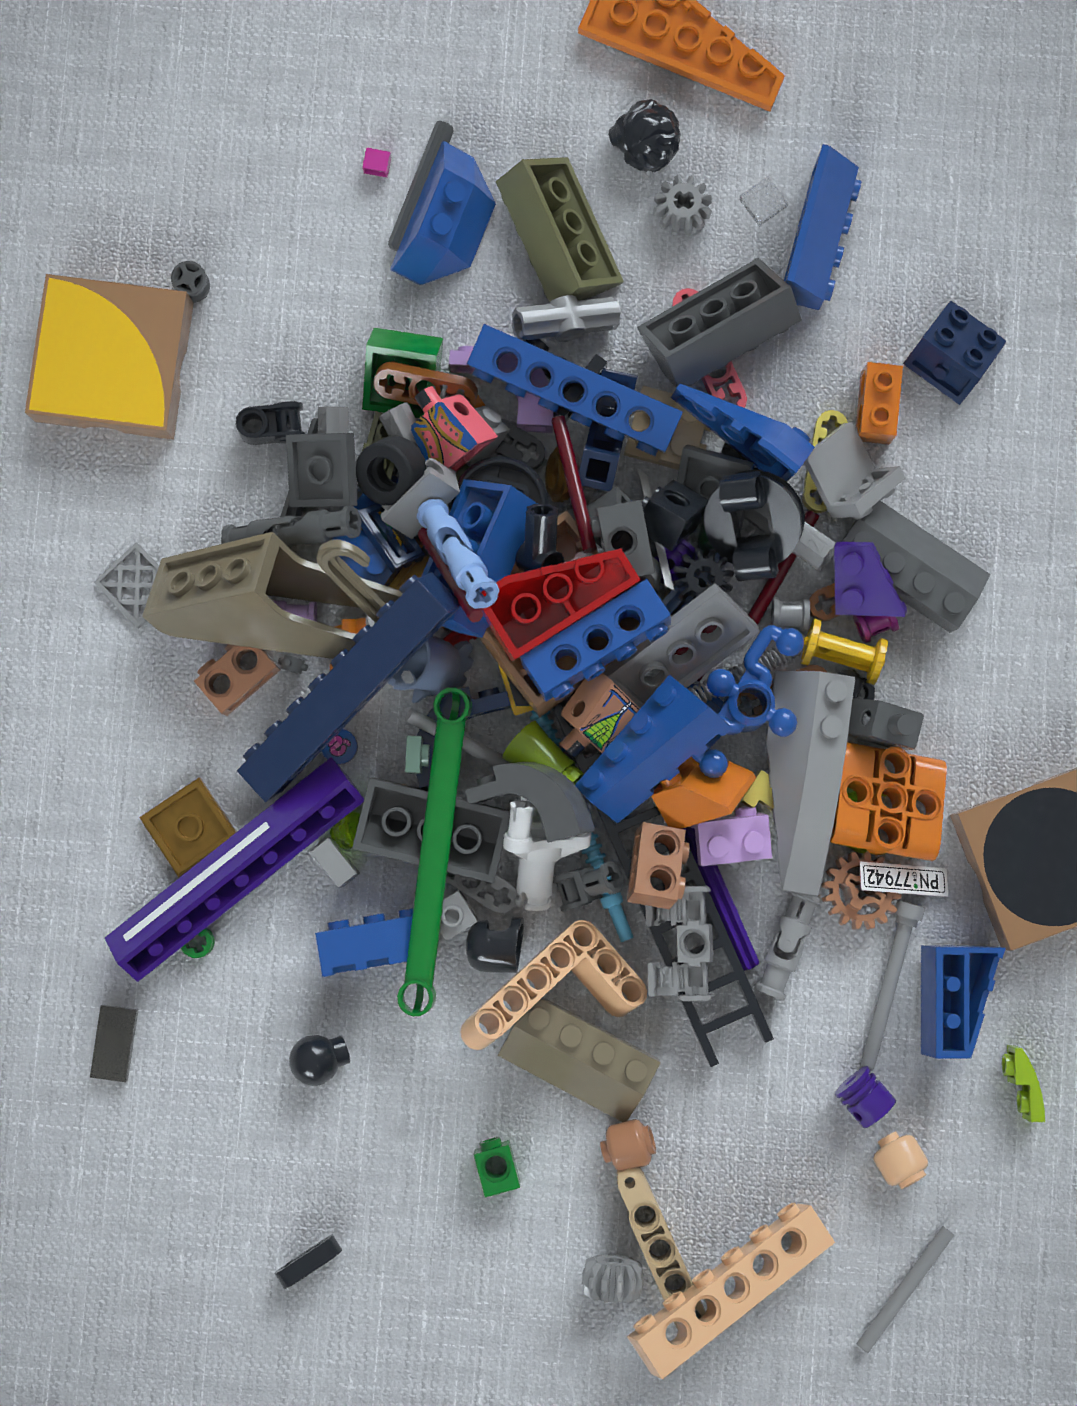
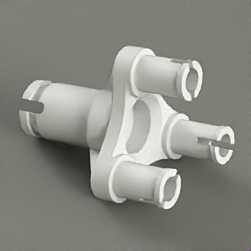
(537, 856)

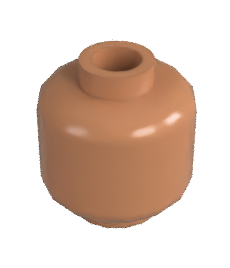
(628, 1145)

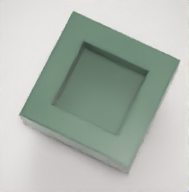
(416, 754)

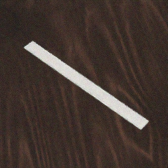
(660, 549)

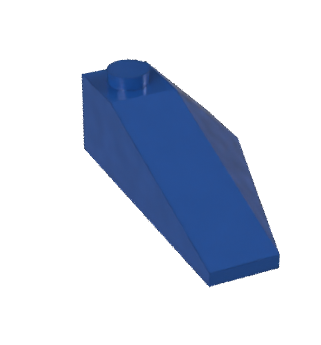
(758, 438)

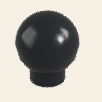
(317, 1059)

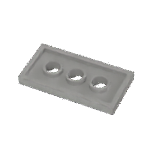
(704, 650)

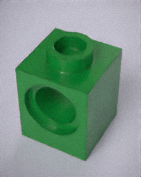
(496, 1183)

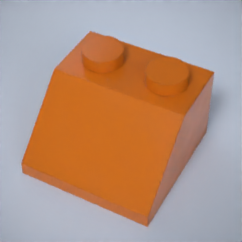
(697, 798)

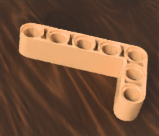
(569, 956)

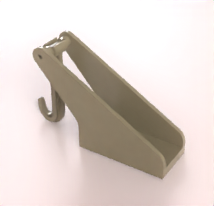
(224, 590)

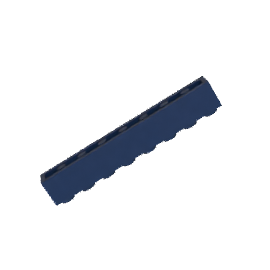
(349, 686)

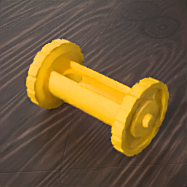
(844, 651)

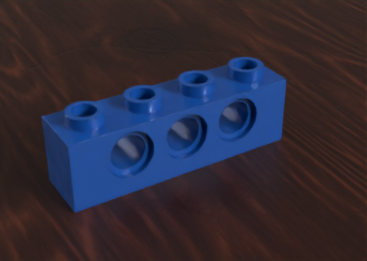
(638, 602)

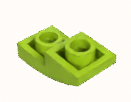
(1021, 1072)

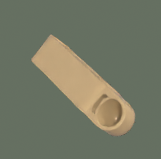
(639, 1194)

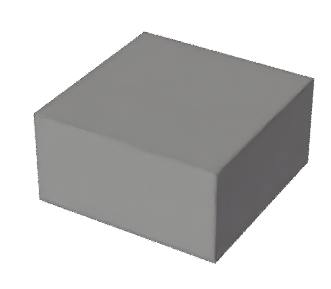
(335, 862)

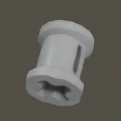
(790, 614)

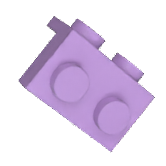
(734, 838)

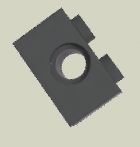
(629, 518)

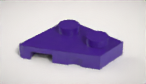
(863, 583)

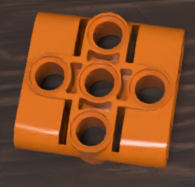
(907, 829)

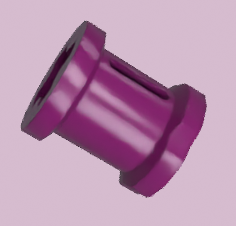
(873, 625)

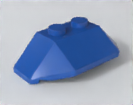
(446, 219)

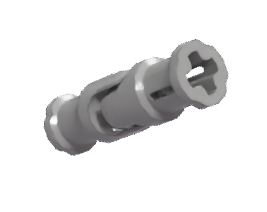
(793, 930)

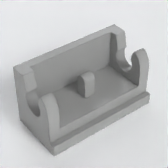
(436, 483)

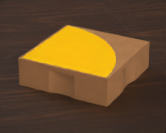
(109, 356)

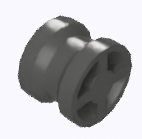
(186, 275)

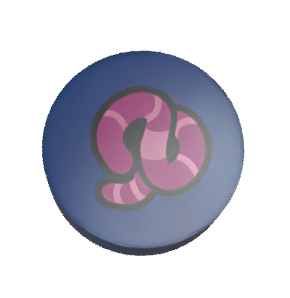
(342, 748)

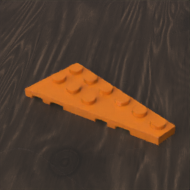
(686, 42)

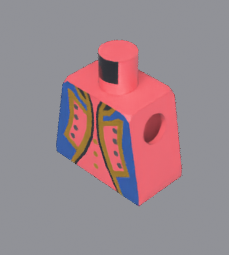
(450, 429)

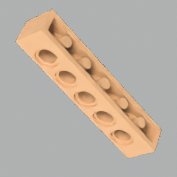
(808, 1242)

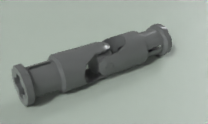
(310, 528)

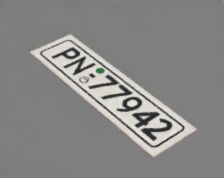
(903, 879)

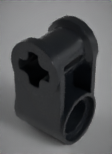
(273, 420)

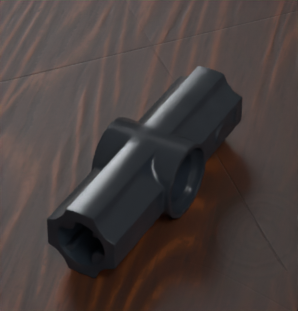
(540, 539)

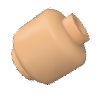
(900, 1160)

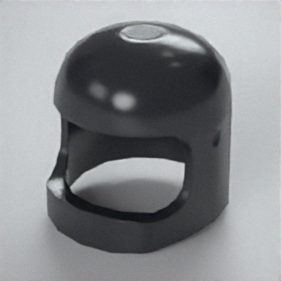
(495, 950)

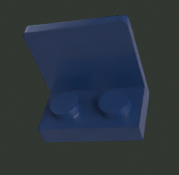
(955, 352)

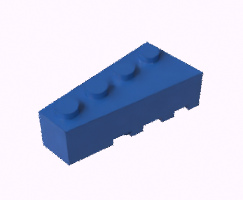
(650, 749)

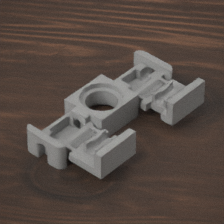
(693, 975)

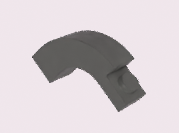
(552, 794)

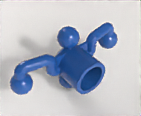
(755, 681)

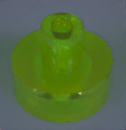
(345, 830)

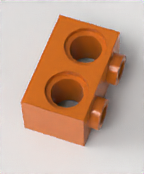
(879, 402)

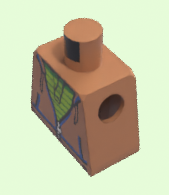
(597, 714)

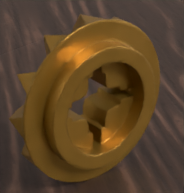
(555, 478)

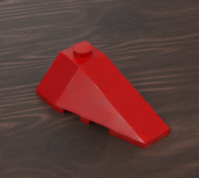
(550, 598)

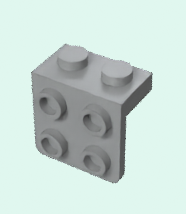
(848, 476)

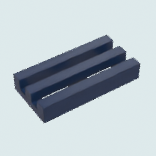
(385, 540)

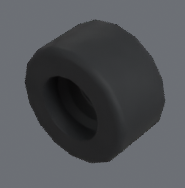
(371, 472)

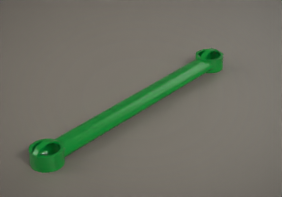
(434, 852)

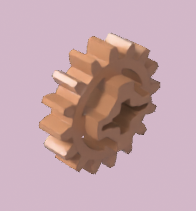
(852, 903)

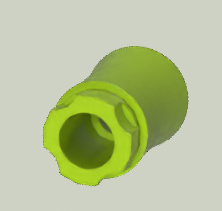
(535, 746)

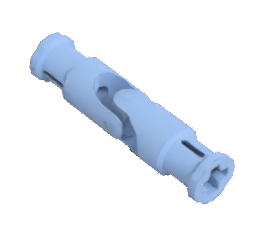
(457, 553)

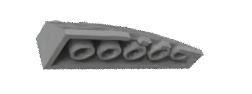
(807, 772)

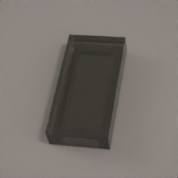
(114, 1043)

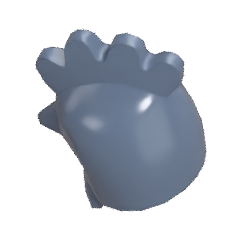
(435, 668)

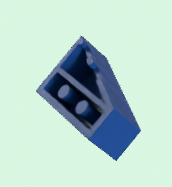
(364, 945)
(954, 997)

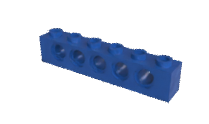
(494, 344)

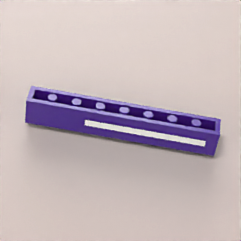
(233, 870)

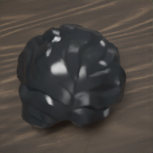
(647, 135)

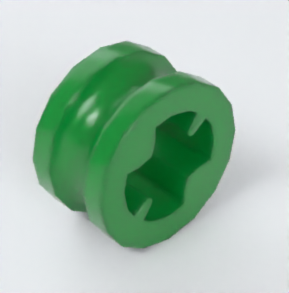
(193, 952)

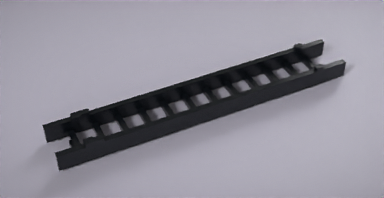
(656, 931)

